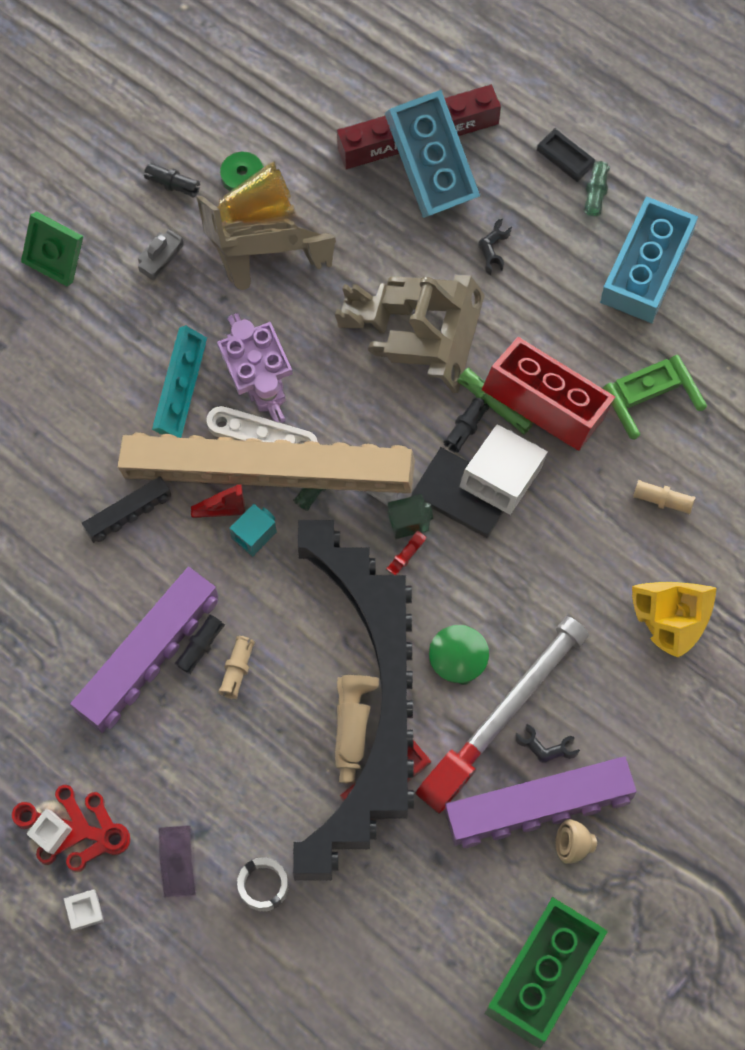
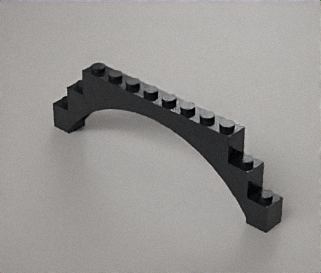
(383, 783)

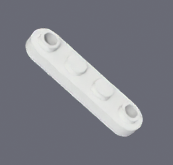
(243, 426)

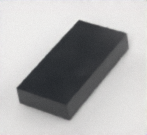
(566, 155)

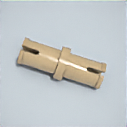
(664, 497)
(236, 667)

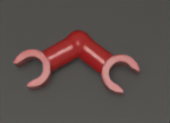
(402, 559)

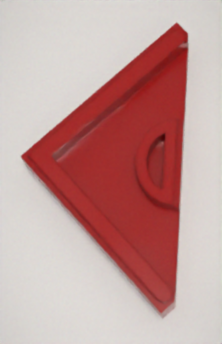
(225, 503)

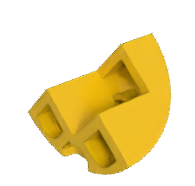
(674, 613)

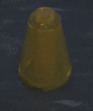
(257, 198)

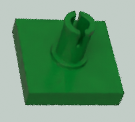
(51, 248)

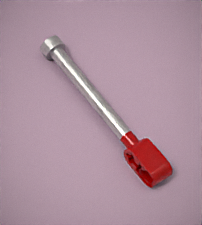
(456, 768)

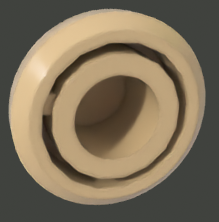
(574, 841)

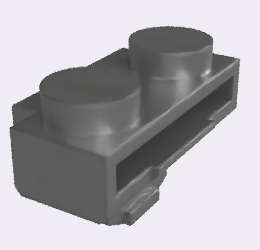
(159, 253)

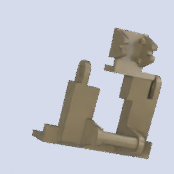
(240, 239)
(427, 343)

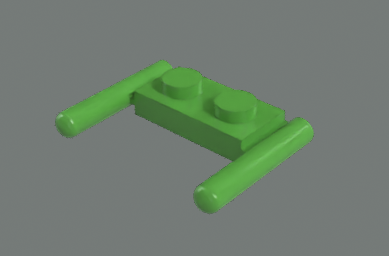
(649, 384)

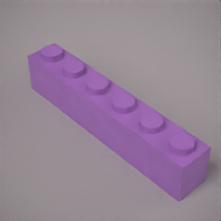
(145, 649)
(540, 801)

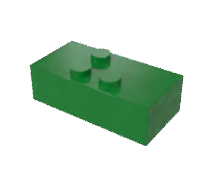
(546, 972)

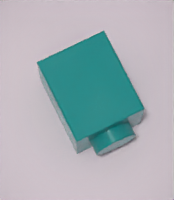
(253, 529)

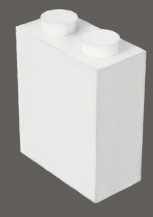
(503, 469)

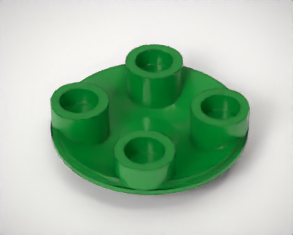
(459, 654)

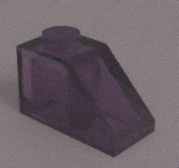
(177, 861)

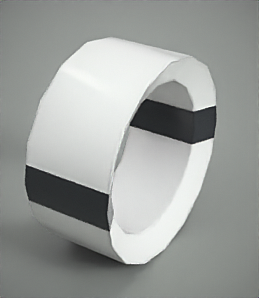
(254, 865)

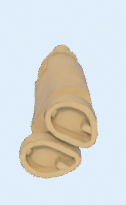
(352, 723)

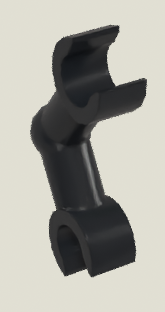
(486, 243)
(542, 753)

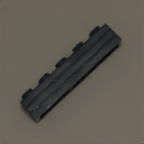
(127, 509)

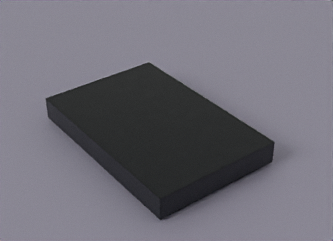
(442, 490)

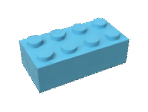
(432, 153)
(648, 259)

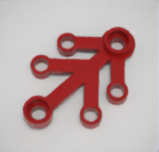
(80, 829)

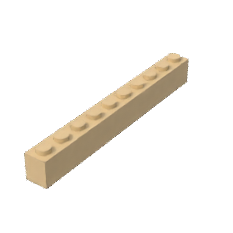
(267, 463)

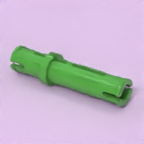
(475, 383)

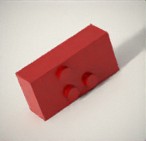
(548, 393)

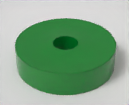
(237, 163)

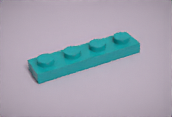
(179, 382)

